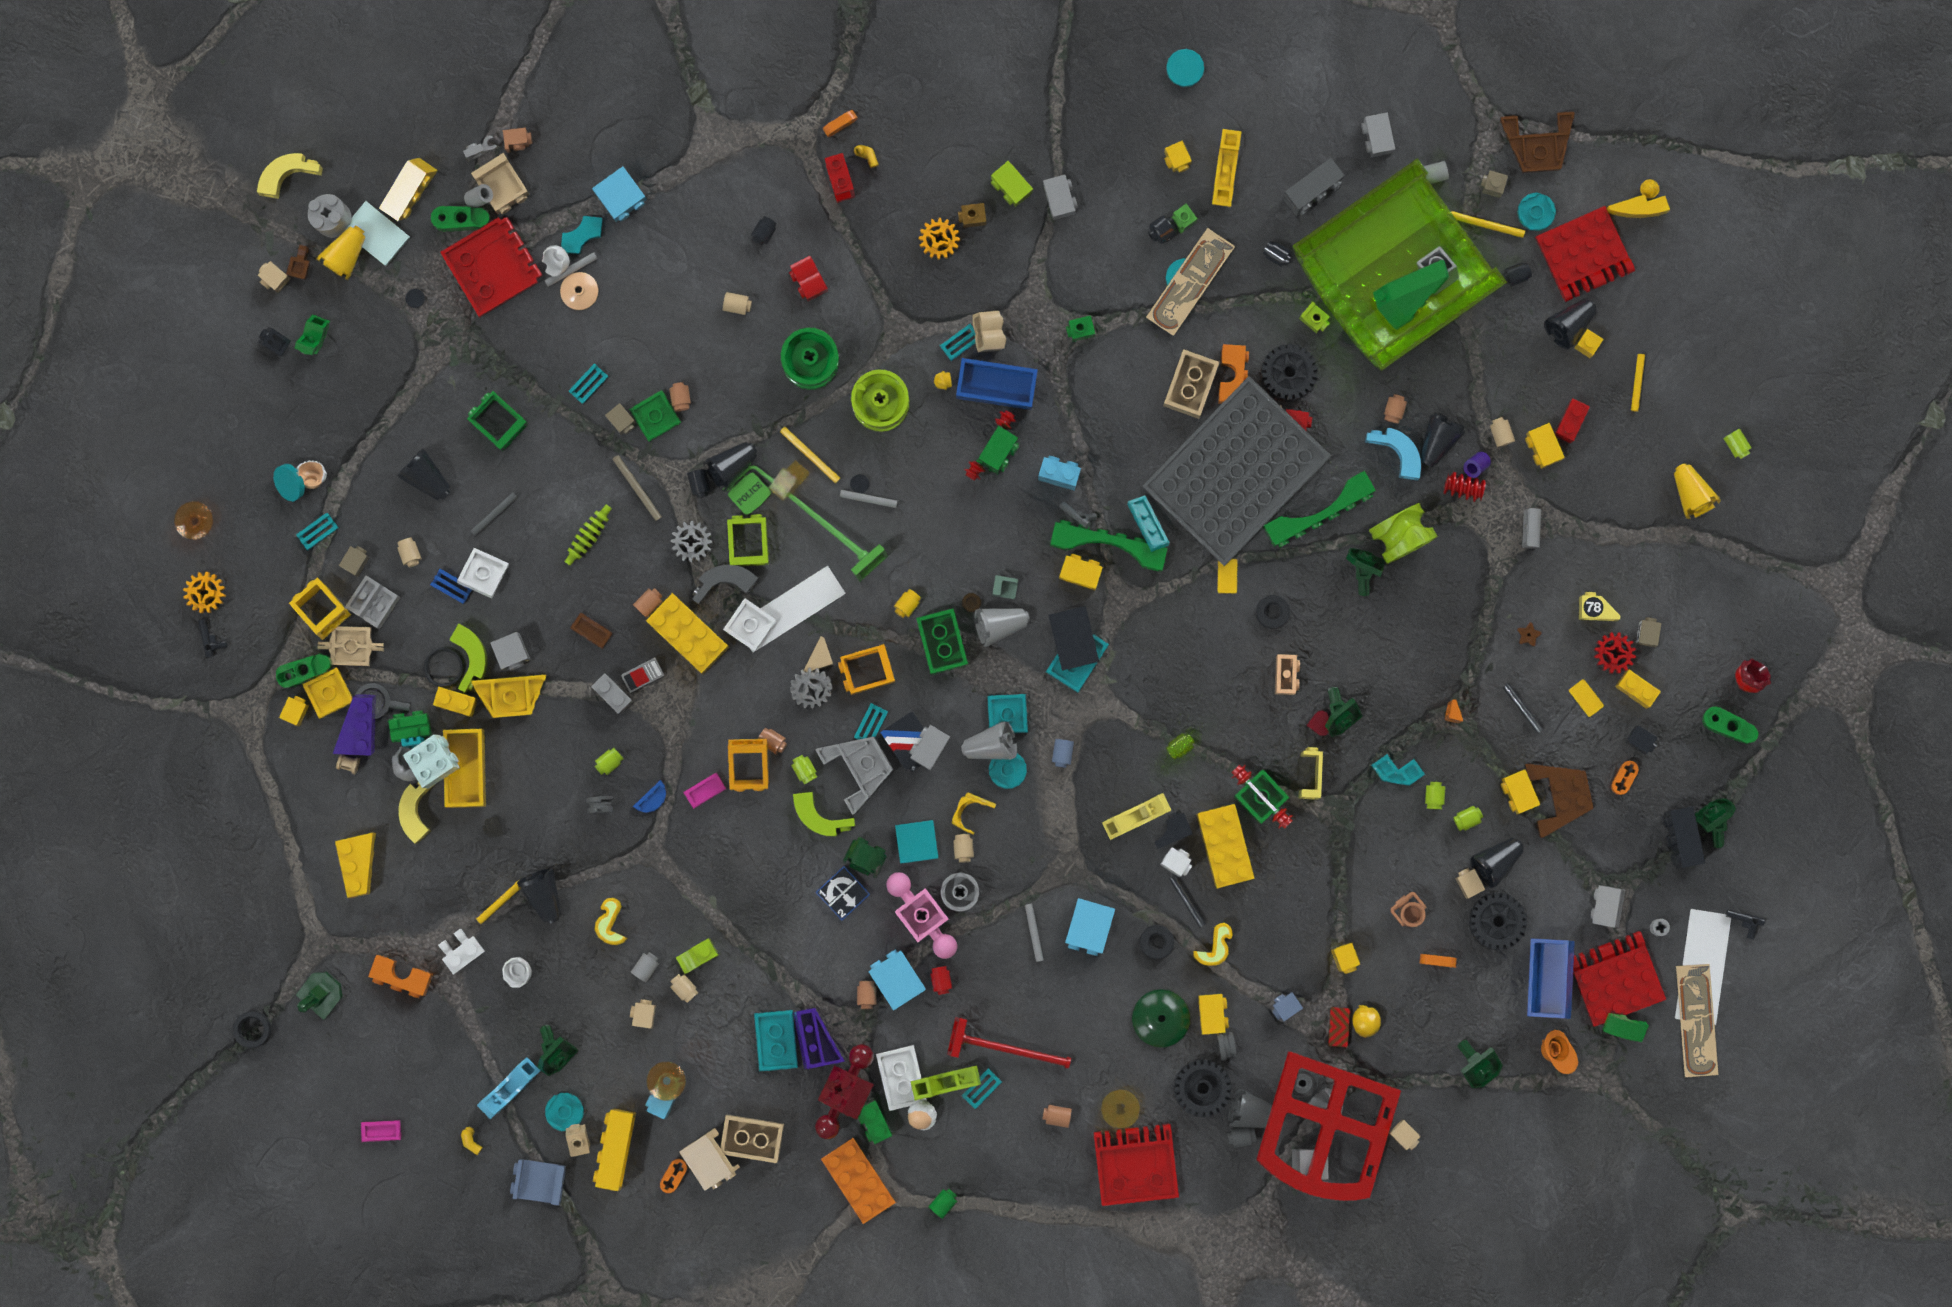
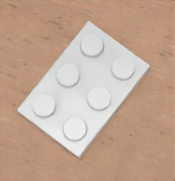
(897, 1070)

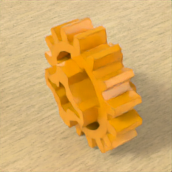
(928, 233)
(205, 585)

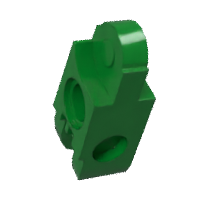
(475, 218)
(316, 666)
(1743, 733)

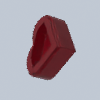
(1318, 723)

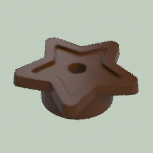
(1523, 634)

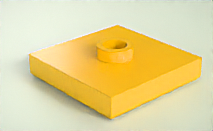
(328, 693)

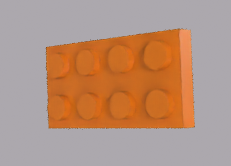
(858, 1180)

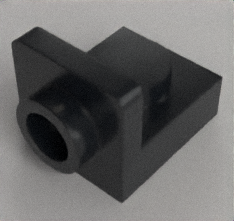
(274, 340)

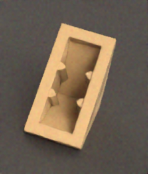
(820, 657)

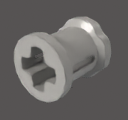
(1664, 931)

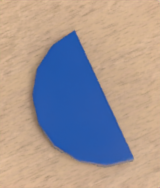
(652, 799)

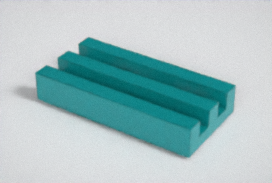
(953, 338)
(577, 395)
(304, 540)
(878, 709)
(412, 742)
(970, 1100)

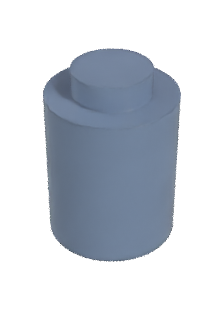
(1062, 753)

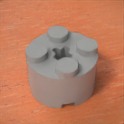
(329, 215)
(960, 881)

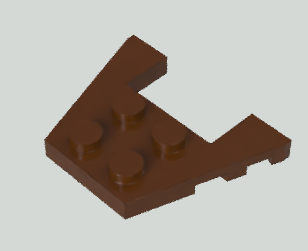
(1539, 151)
(1568, 792)

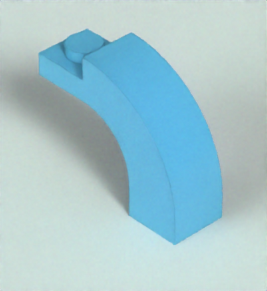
(1408, 454)
(509, 1088)

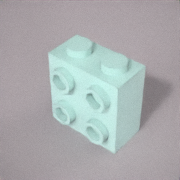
(431, 761)

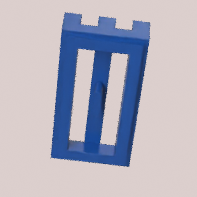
(437, 578)

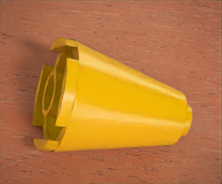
(344, 251)
(1694, 492)

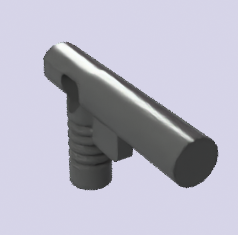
(1080, 517)

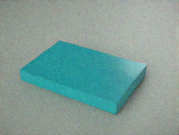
(1076, 677)
(776, 1040)

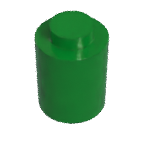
(943, 1202)

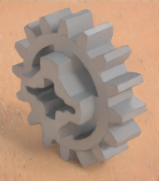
(691, 549)
(817, 682)

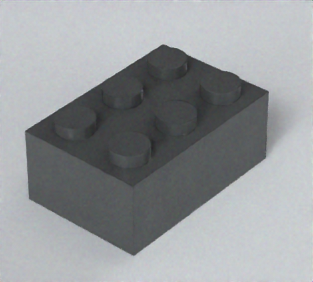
(1314, 187)

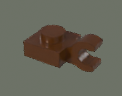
(298, 266)

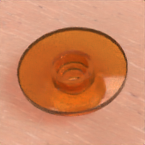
(184, 517)
(658, 1088)

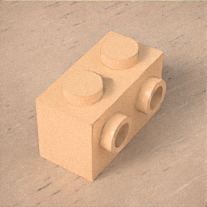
(1286, 674)

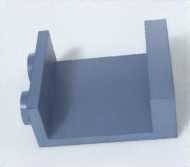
(538, 1181)

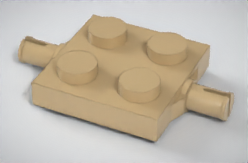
(351, 646)

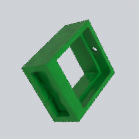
(511, 434)

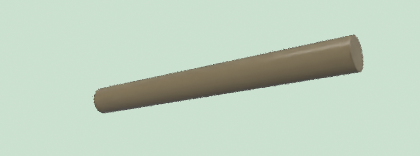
(637, 488)

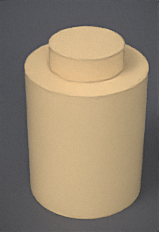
(736, 303)
(1502, 432)

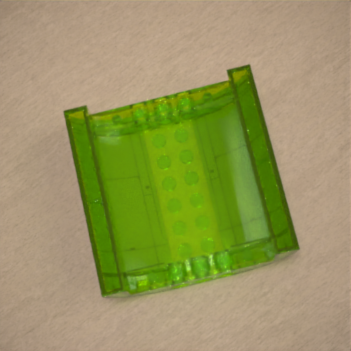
(1382, 241)

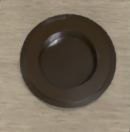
(971, 602)

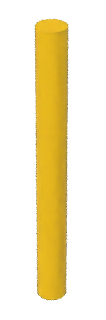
(1488, 224)
(810, 455)

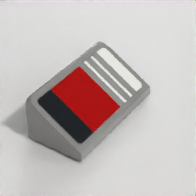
(642, 675)

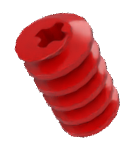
(1464, 486)

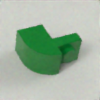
(313, 335)

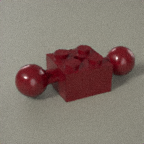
(845, 1092)

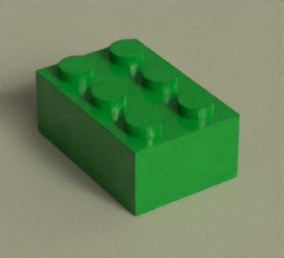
(942, 641)

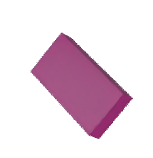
(705, 790)
(381, 1131)

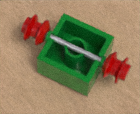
(997, 450)
(1261, 796)

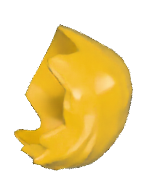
(1366, 1021)

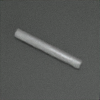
(572, 268)
(868, 498)
(1034, 932)

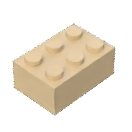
(1191, 384)
(752, 1138)

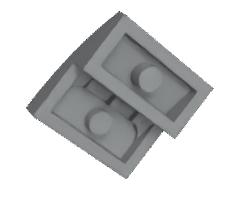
(372, 602)

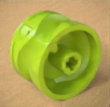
(865, 402)
(1403, 533)

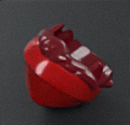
(1752, 676)

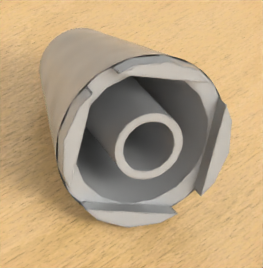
(999, 623)
(991, 743)

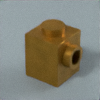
(972, 215)

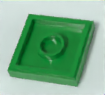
(655, 416)

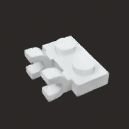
(463, 954)

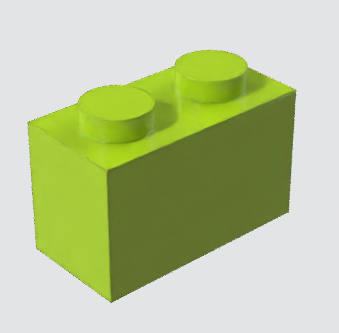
(1011, 184)

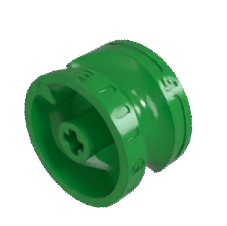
(799, 369)

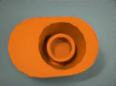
(1559, 1052)

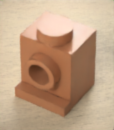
(516, 139)

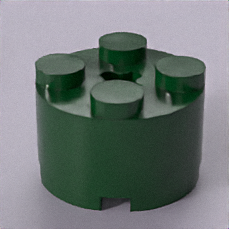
(865, 857)

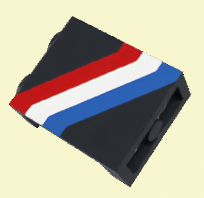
(902, 737)

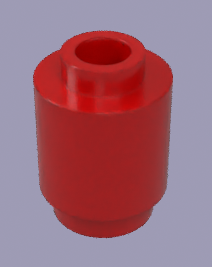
(941, 980)

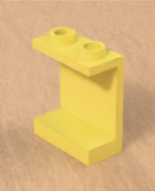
(1316, 793)

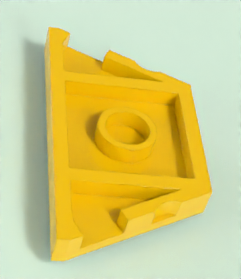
(509, 695)

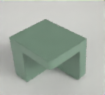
(1005, 587)

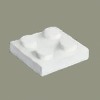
(482, 573)
(750, 624)

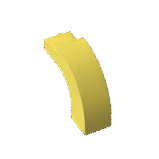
(280, 168)
(408, 813)
(1136, 816)

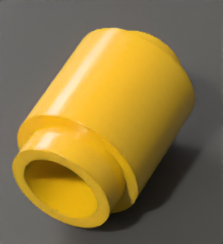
(907, 603)

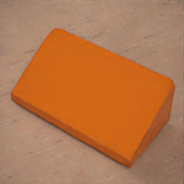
(1453, 712)

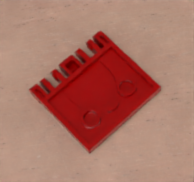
(1583, 250)
(1617, 982)
(1136, 1169)

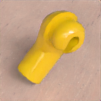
(866, 153)
(467, 1139)

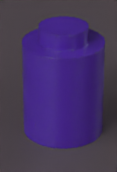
(1477, 464)

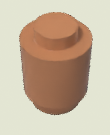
(680, 396)
(1395, 409)
(775, 741)
(866, 994)

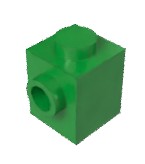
(1080, 328)

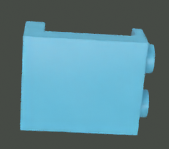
(1089, 927)
(896, 979)

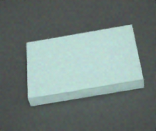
(382, 236)

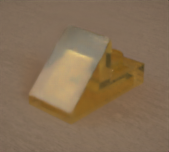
(789, 480)

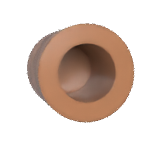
(648, 602)
(1057, 1116)

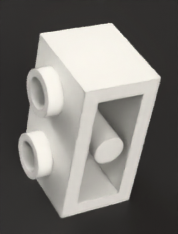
(1177, 862)

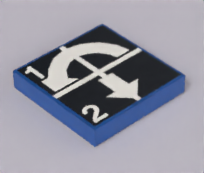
(843, 893)

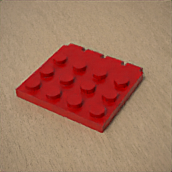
(491, 265)

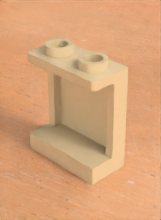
(504, 183)
(708, 1161)

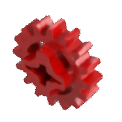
(1616, 644)

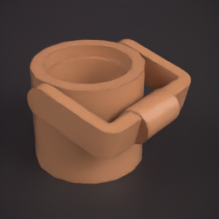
(1411, 913)

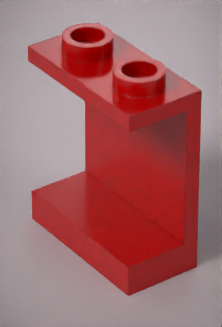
(839, 177)

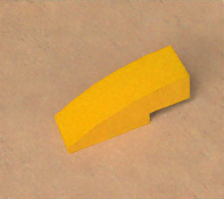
(1640, 207)

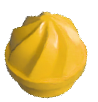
(1649, 188)
(943, 380)

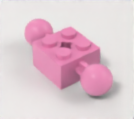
(899, 886)

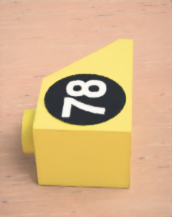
(1596, 608)

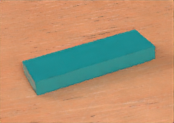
(1148, 523)

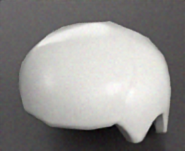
(556, 260)
(516, 972)

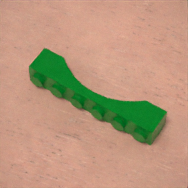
(1284, 528)
(1069, 537)

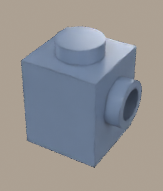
(1286, 1006)

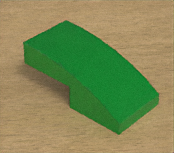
(1625, 1028)

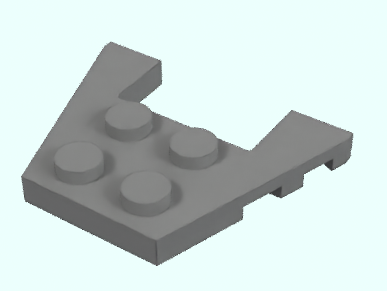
(866, 764)

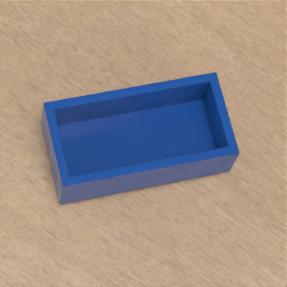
(996, 384)
(1550, 978)

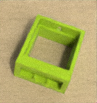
(751, 560)

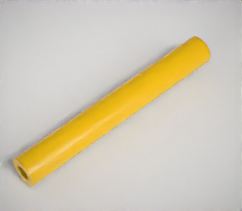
(1637, 382)
(498, 903)

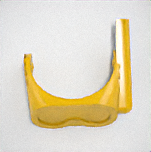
(965, 801)

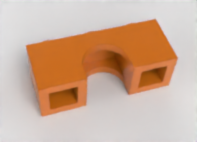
(1234, 357)
(384, 971)

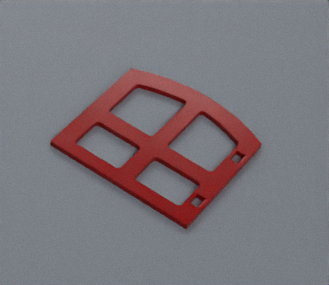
(1330, 1121)

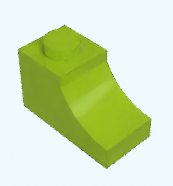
(697, 956)

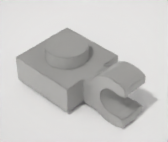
(474, 151)

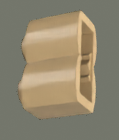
(989, 331)

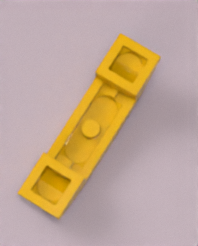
(1226, 168)

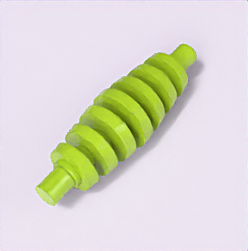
(596, 522)

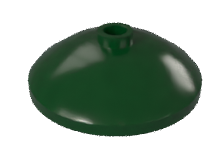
(1146, 1016)

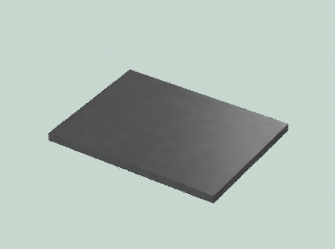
(1236, 471)

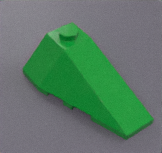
(1405, 295)

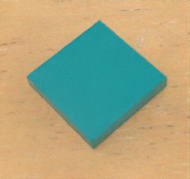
(1008, 709)
(916, 841)

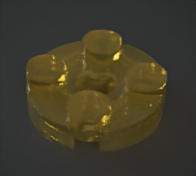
(1131, 1108)

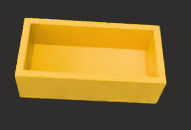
(687, 634)
(467, 784)
(1225, 846)
(615, 1149)

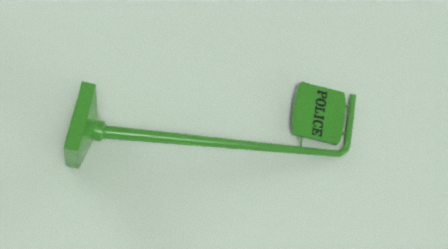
(751, 493)

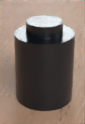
(699, 483)

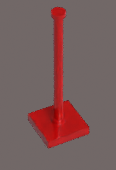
(958, 1038)

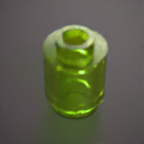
(1180, 746)

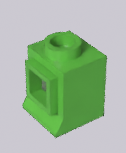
(1184, 218)

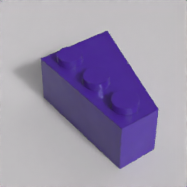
(358, 729)
(814, 1040)

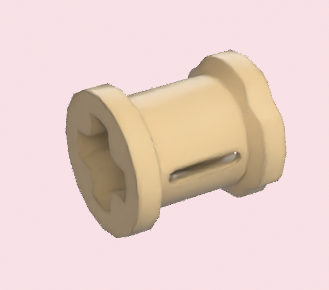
(348, 763)

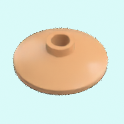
(581, 300)

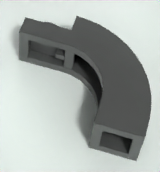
(724, 574)

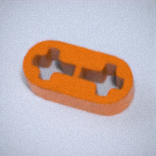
(840, 123)
(1628, 780)
(1437, 960)
(677, 1178)

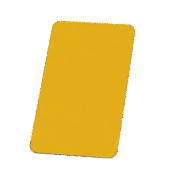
(1227, 577)
(1586, 698)

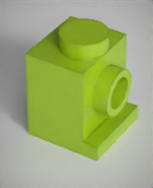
(1307, 318)

